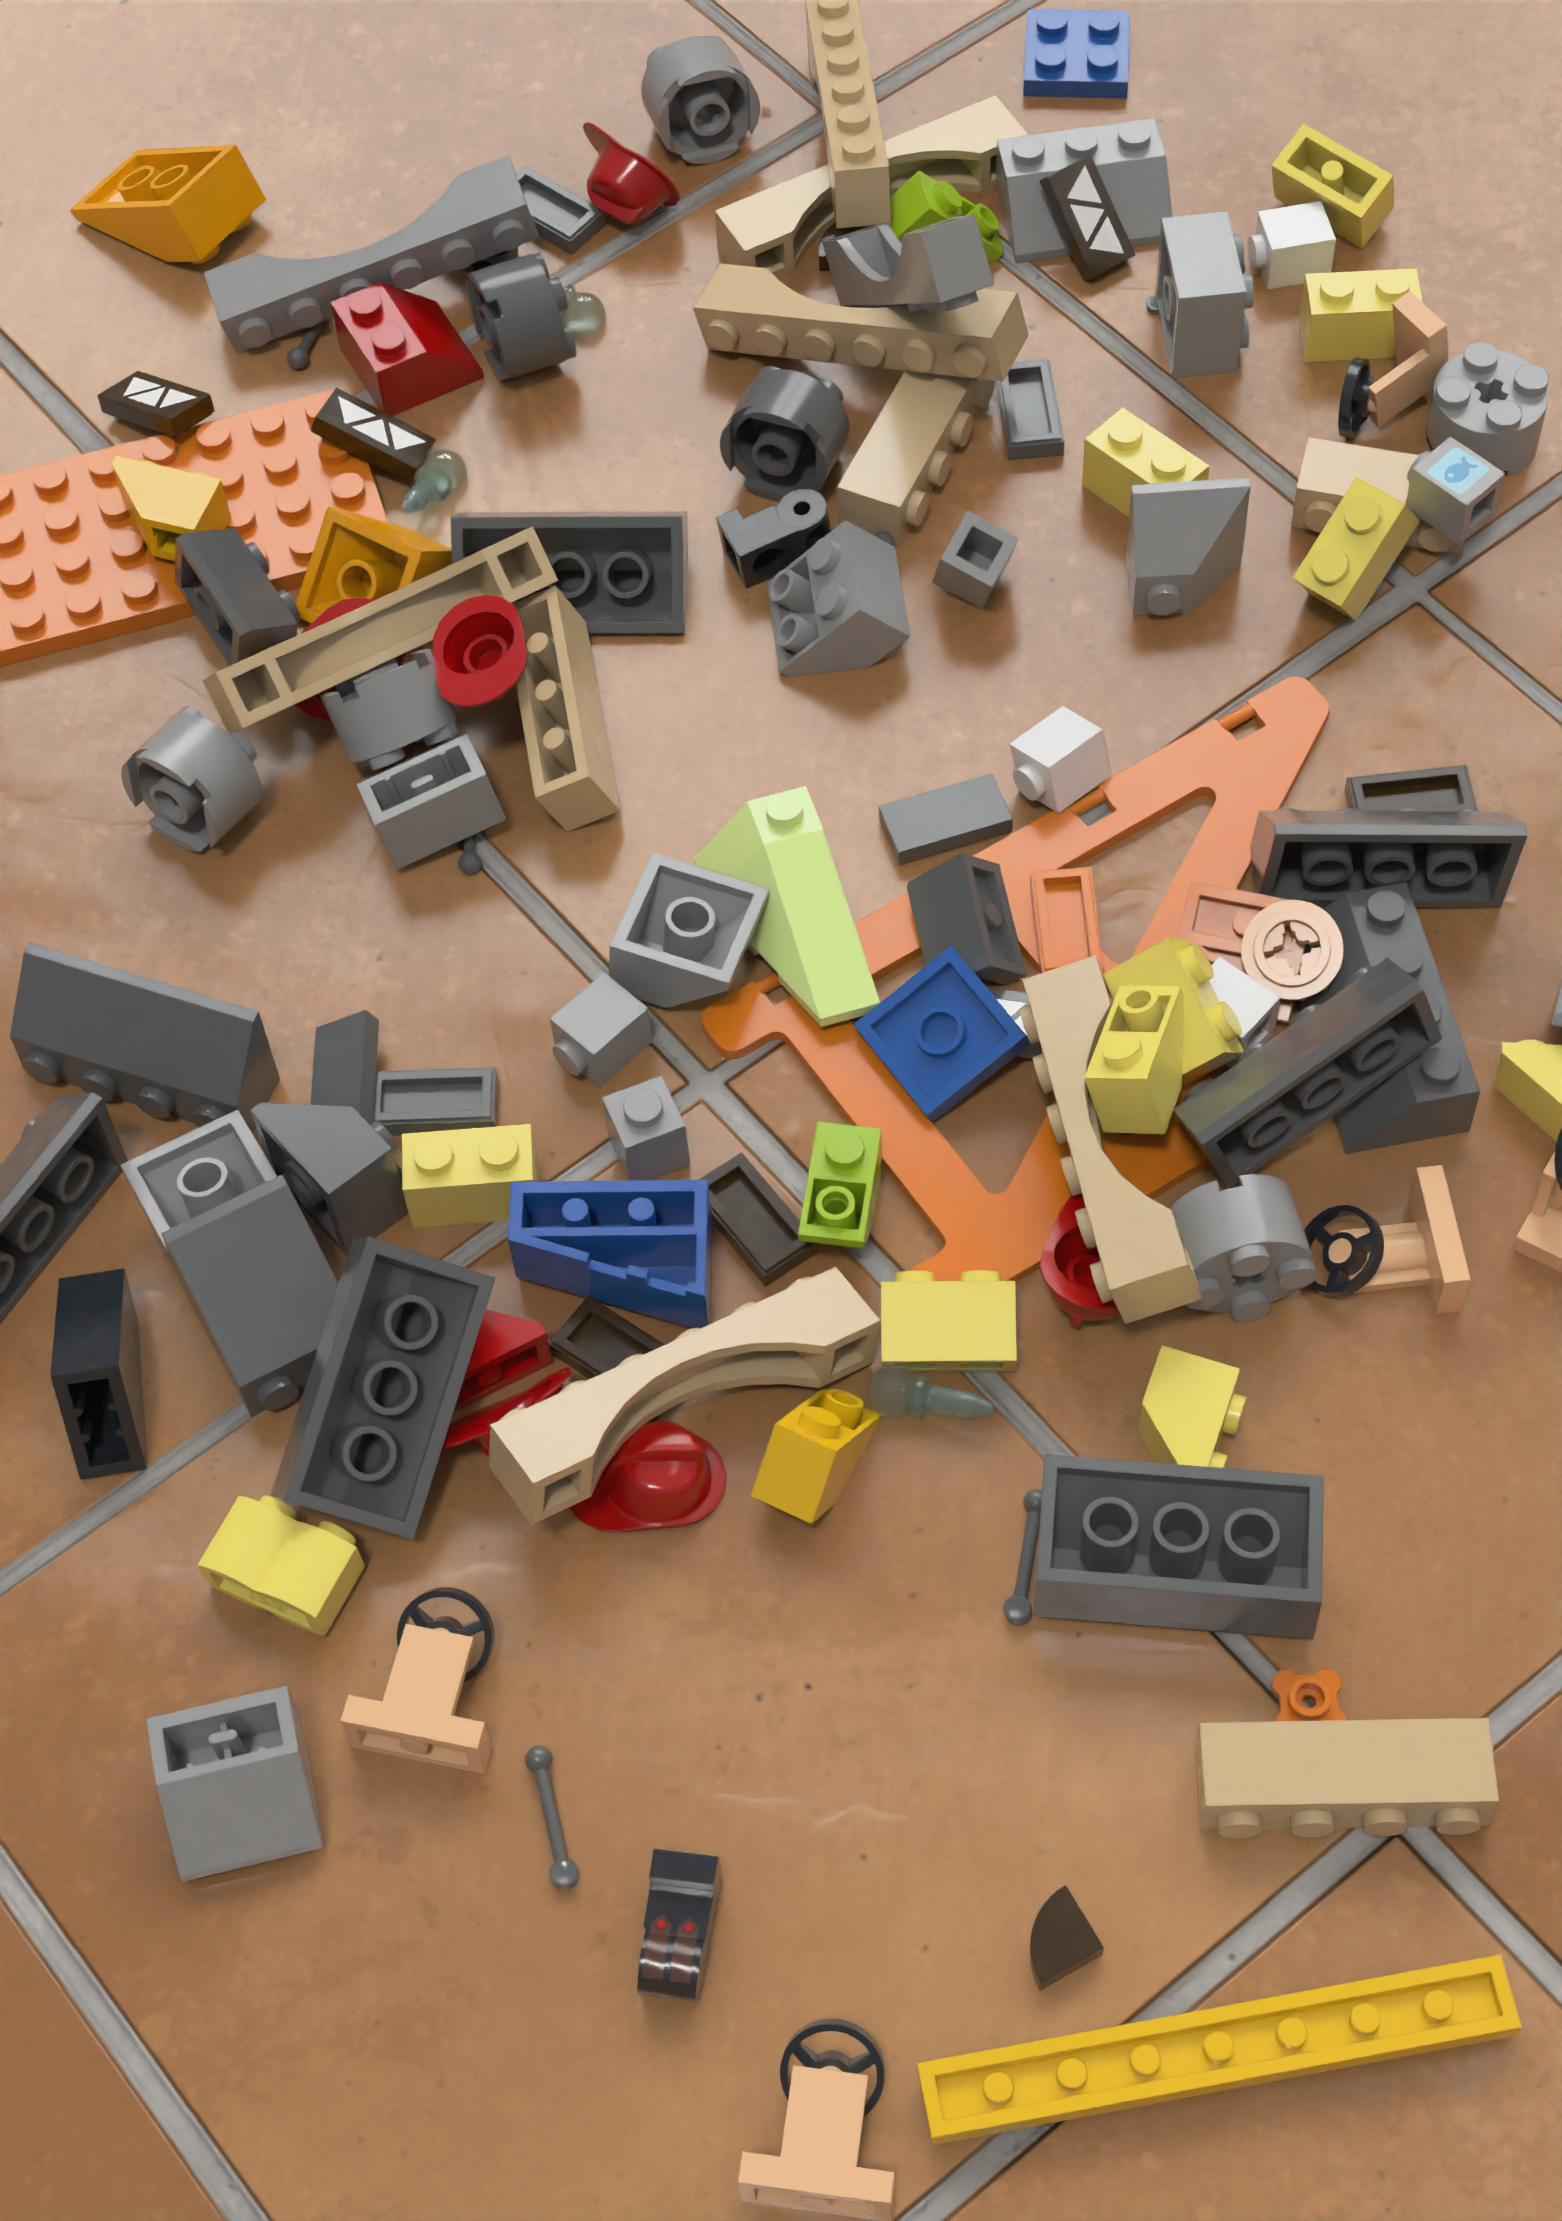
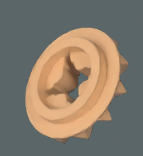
(1311, 927)

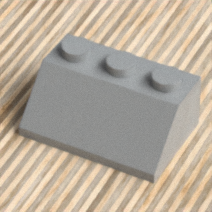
(1128, 161)

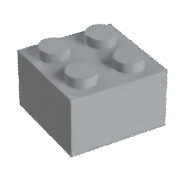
(1202, 294)

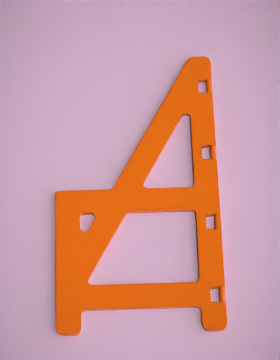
(1012, 1227)

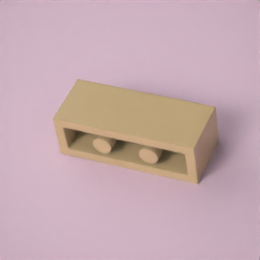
(1329, 472)

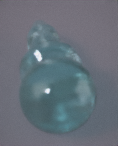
(584, 312)
(435, 480)
(896, 1392)

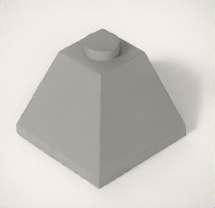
(1183, 541)
(683, 932)

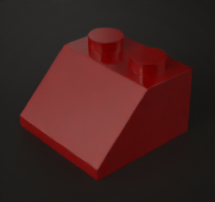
(401, 347)

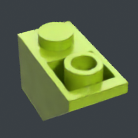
(927, 202)
(842, 1185)

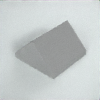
(197, 1173)

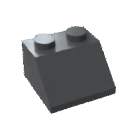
(232, 593)
(334, 1167)

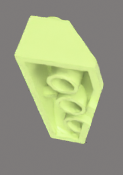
(806, 919)

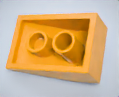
(174, 201)

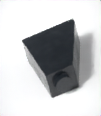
(99, 1373)

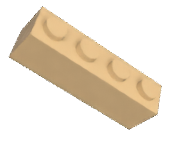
(909, 451)
(564, 714)
(1345, 1776)

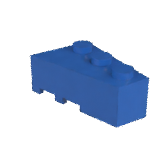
(618, 1242)

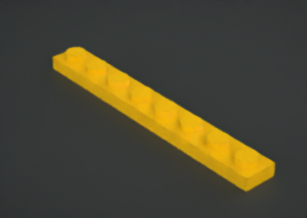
(1217, 2049)

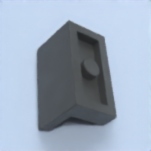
(967, 908)

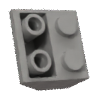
(838, 604)
(431, 801)
(235, 1783)

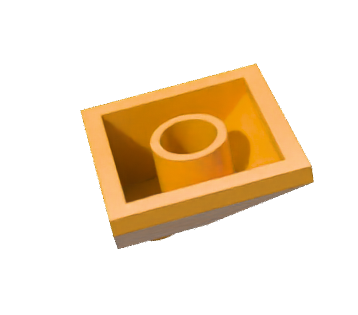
(364, 560)

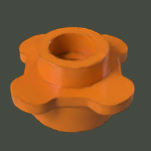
(1321, 1687)

